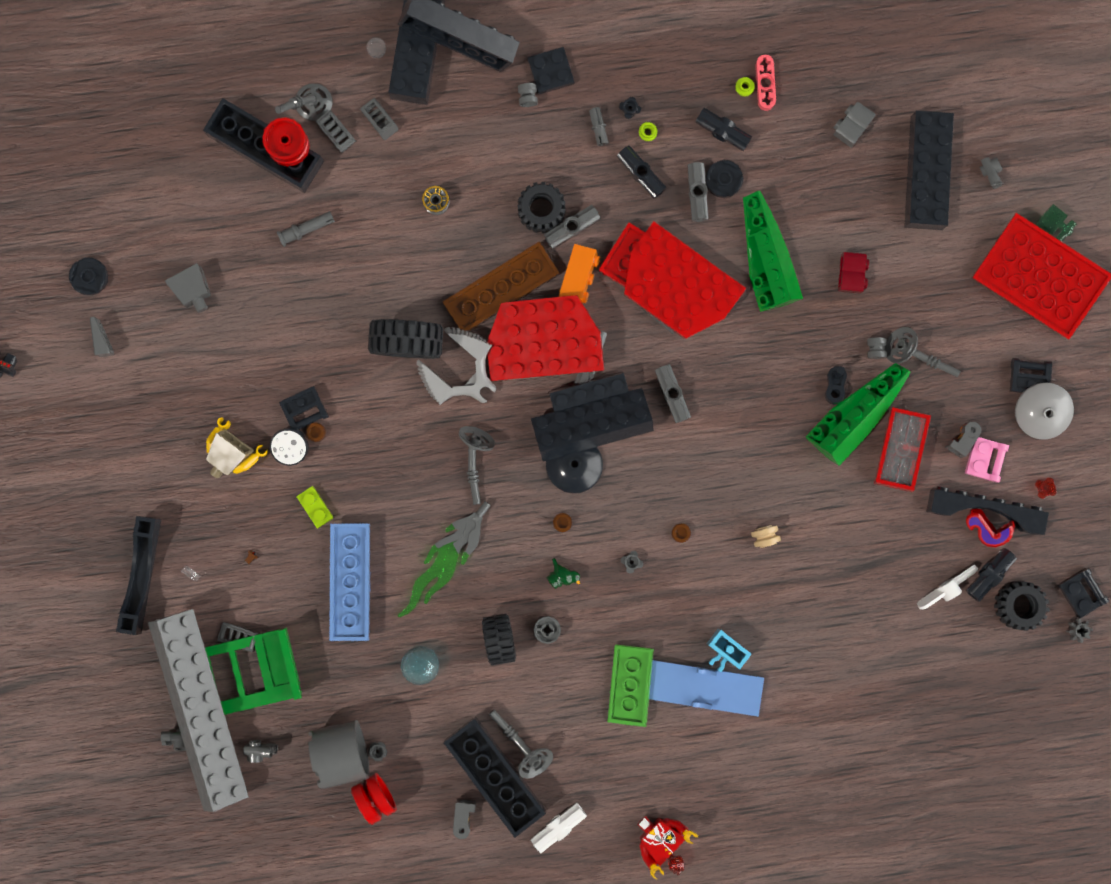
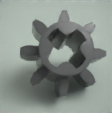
(1084, 633)

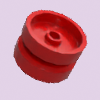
(286, 141)
(373, 799)

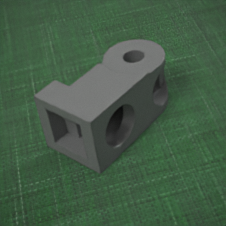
(968, 435)
(461, 824)

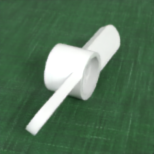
(947, 590)

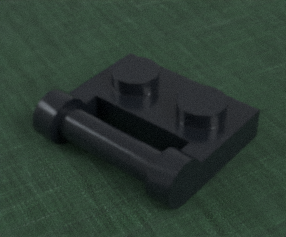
(1021, 381)
(301, 403)
(1078, 596)

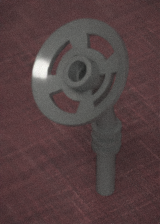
(310, 101)
(908, 351)
(474, 443)
(531, 757)

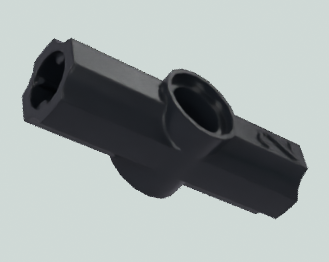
(723, 129)
(633, 162)
(991, 574)

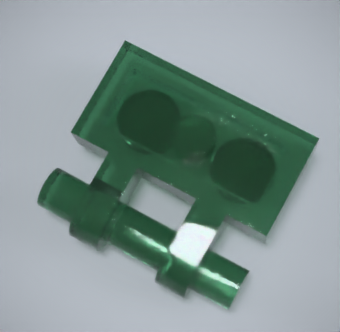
(1053, 219)

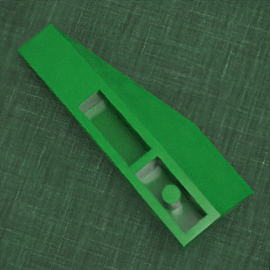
(768, 257)
(857, 415)

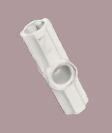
(558, 827)

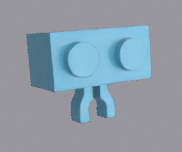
(728, 649)

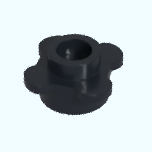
(631, 101)

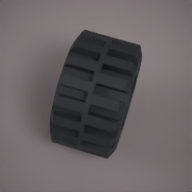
(541, 191)
(1036, 610)
(498, 639)

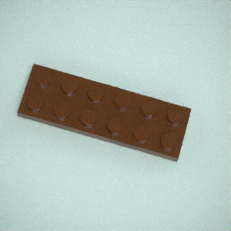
(504, 284)

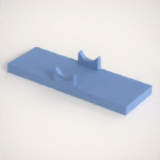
(349, 582)
(706, 688)

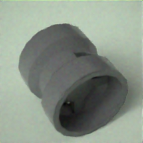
(527, 93)
(877, 348)

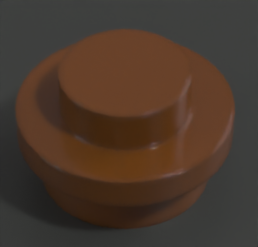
(562, 522)

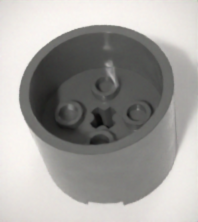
(339, 754)

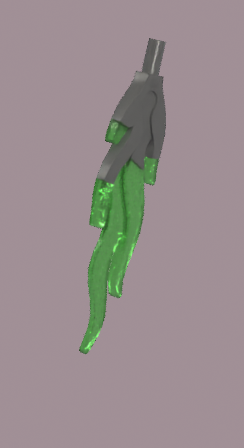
(449, 549)

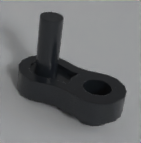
(836, 379)

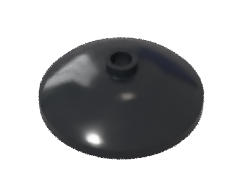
(579, 478)

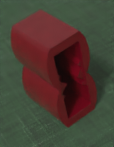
(852, 272)

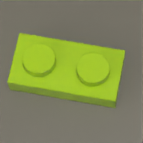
(315, 507)

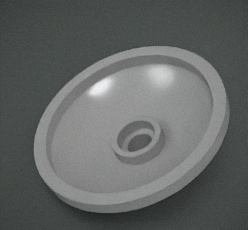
(1034, 404)

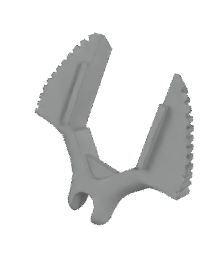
(478, 349)

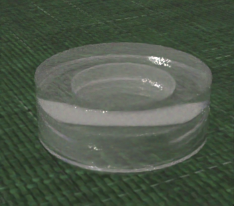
(376, 47)
(190, 573)

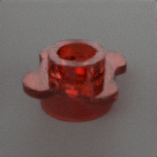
(1051, 488)
(676, 864)

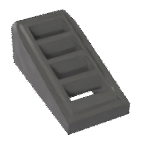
(327, 117)
(385, 129)
(100, 340)
(251, 648)

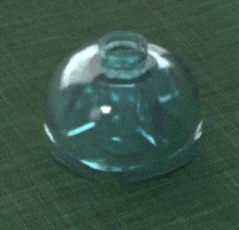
(420, 665)

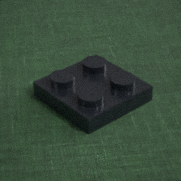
(551, 70)

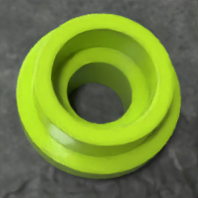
(744, 92)
(648, 126)

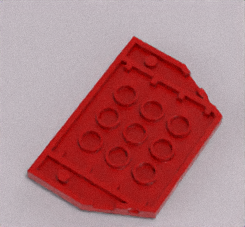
(678, 283)
(544, 339)

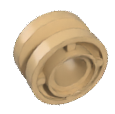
(766, 536)

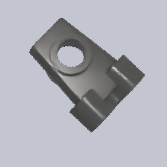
(991, 168)
(170, 738)
(256, 751)

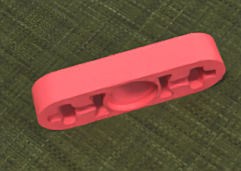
(770, 69)

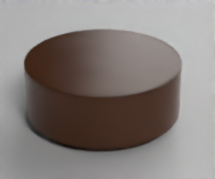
(316, 432)
(681, 533)

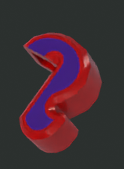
(986, 531)

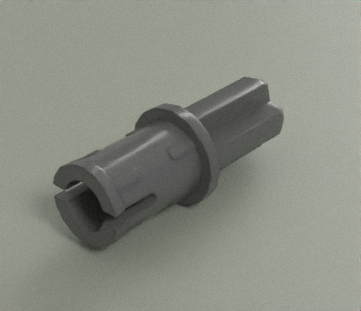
(598, 126)

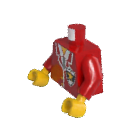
(661, 840)

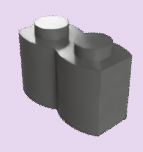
(854, 124)

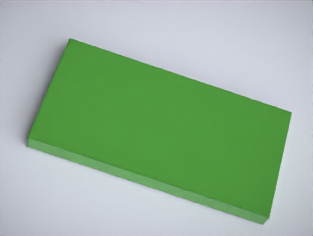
(630, 685)

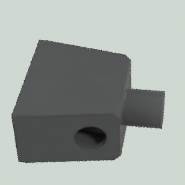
(190, 287)

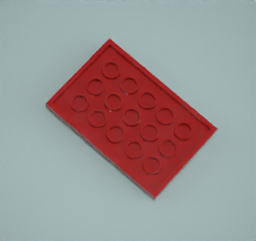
(1042, 276)

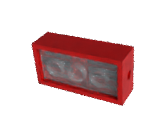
(902, 449)

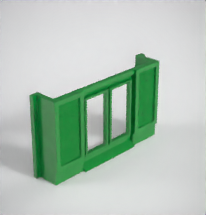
(276, 667)

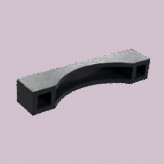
(1025, 519)
(144, 550)

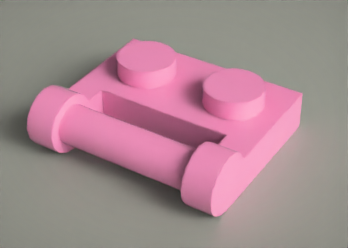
(980, 458)

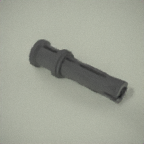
(297, 231)

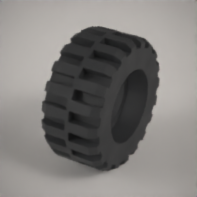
(405, 338)

